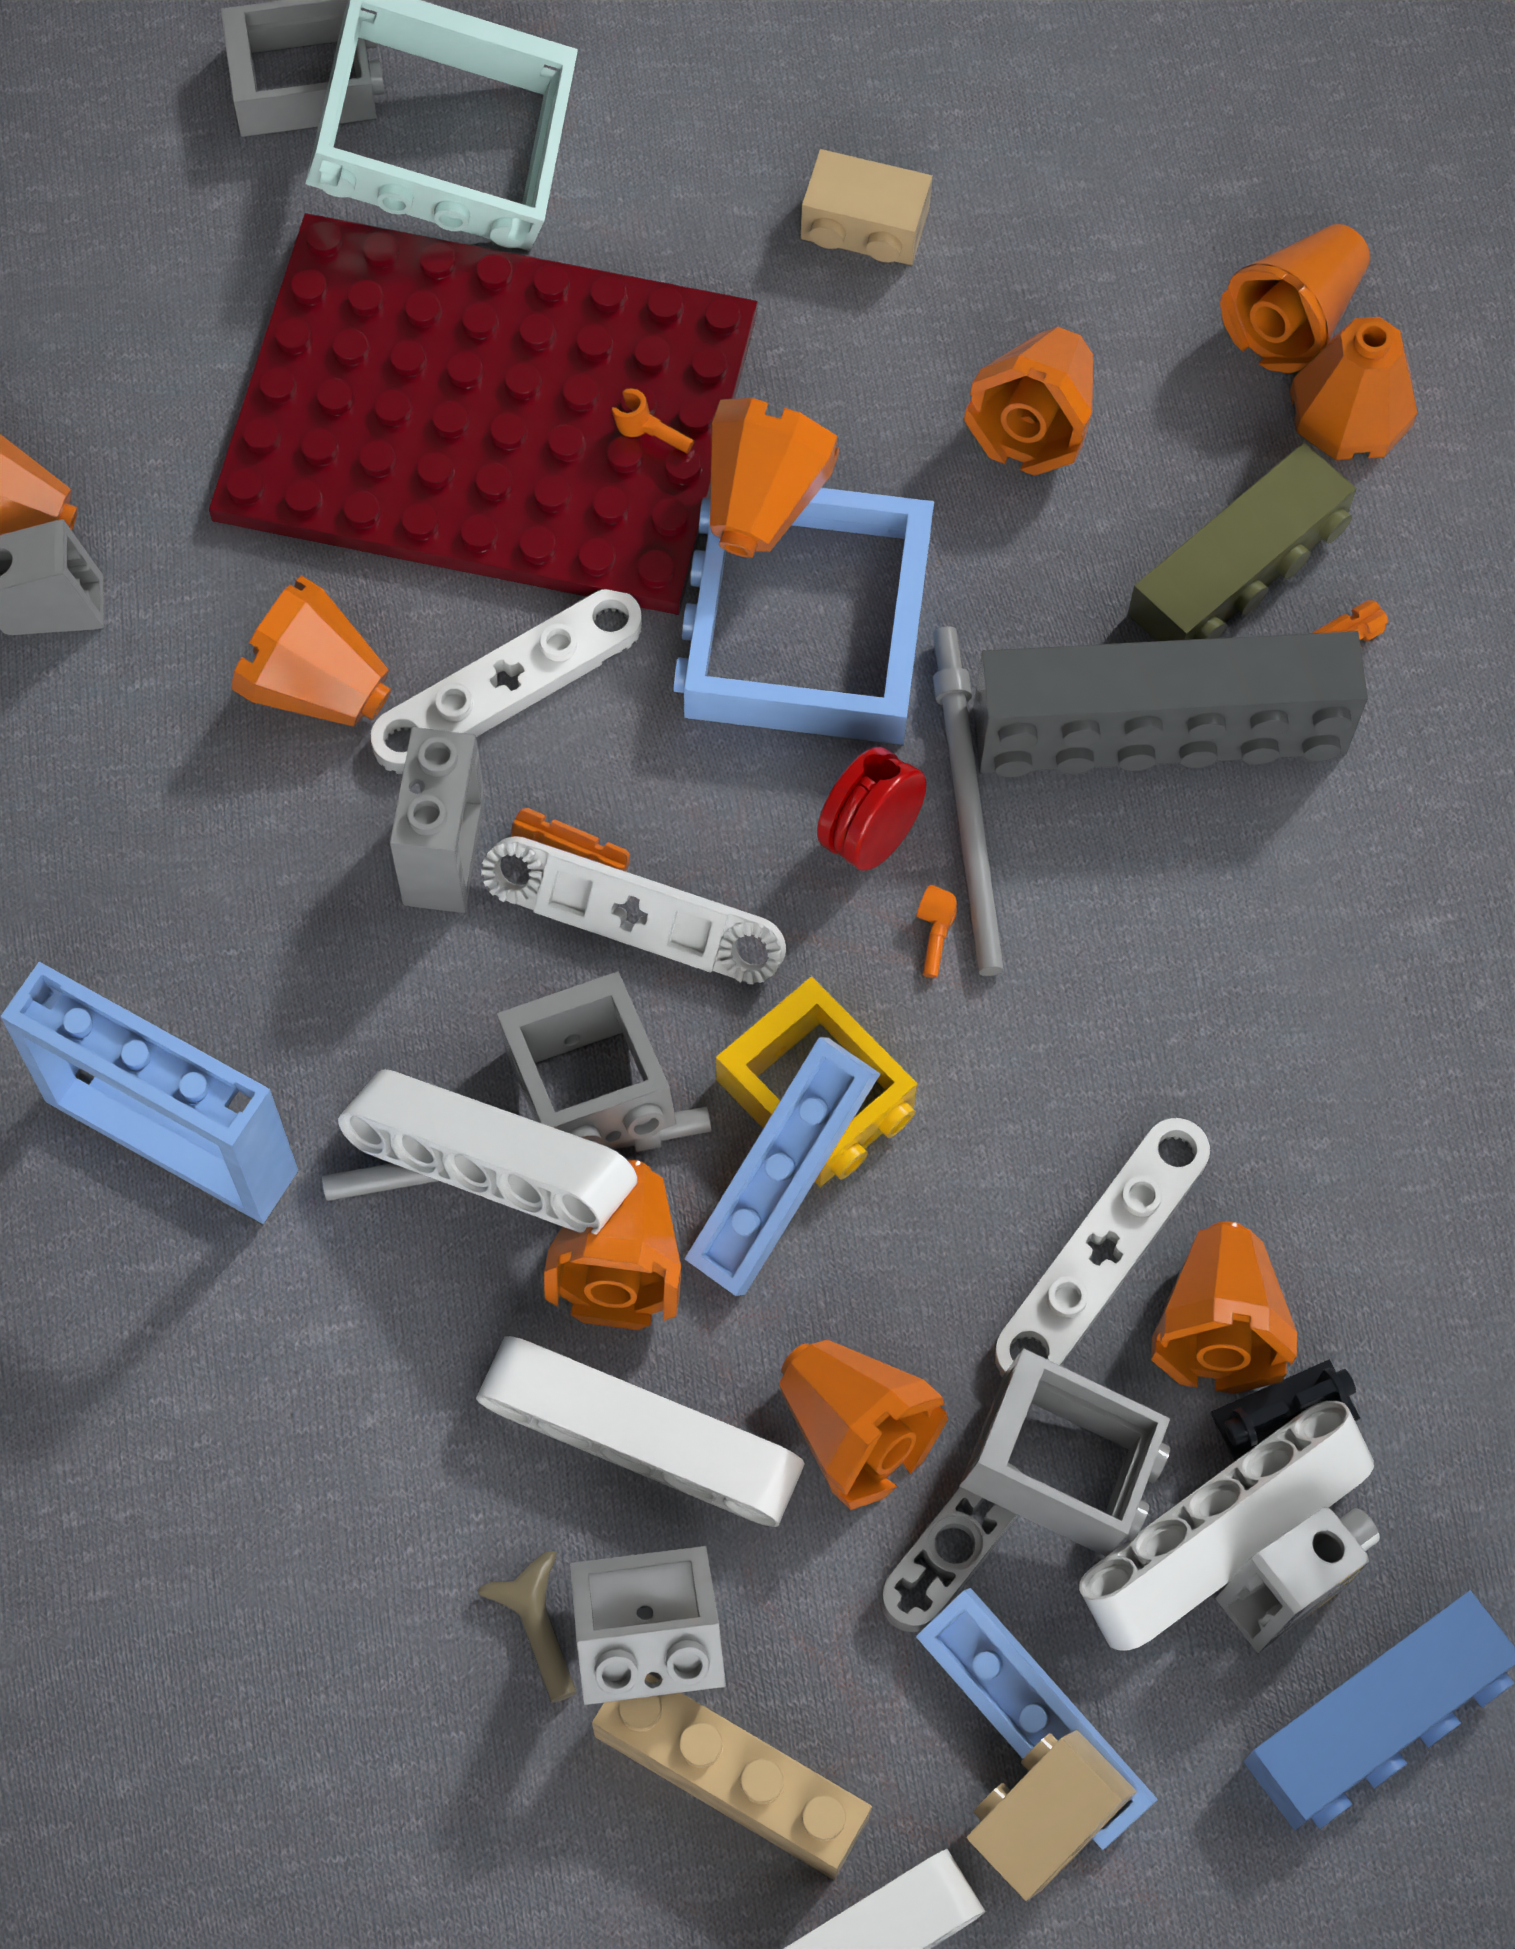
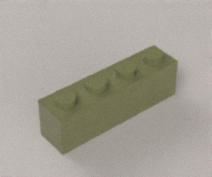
(1244, 550)

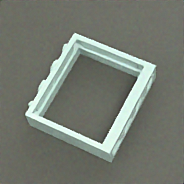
(469, 46)

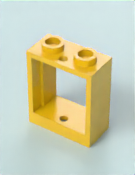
(783, 1028)

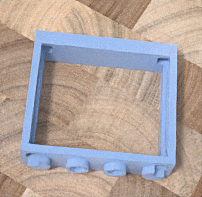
(806, 708)
(151, 1092)

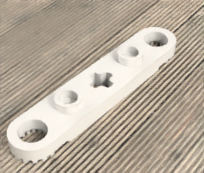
(544, 658)
(676, 924)
(1129, 1215)

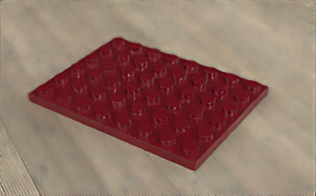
(465, 415)

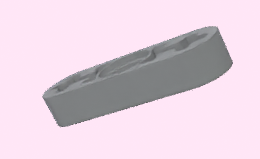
(937, 1595)

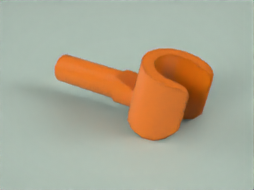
(641, 422)
(939, 909)

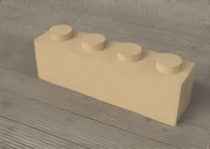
(737, 1775)

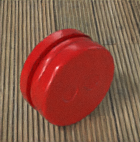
(871, 808)

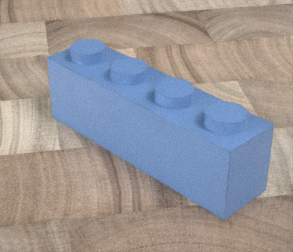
(1382, 1711)

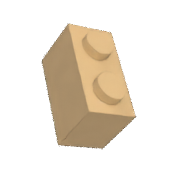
(865, 207)
(1049, 1812)

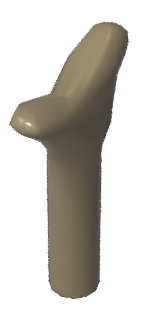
(528, 1599)

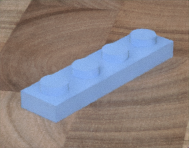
(782, 1166)
(1018, 1693)

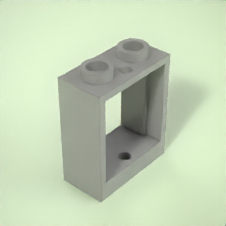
(285, 26)
(439, 827)
(575, 1020)
(1091, 1407)
(670, 1637)

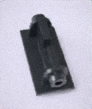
(1265, 1411)

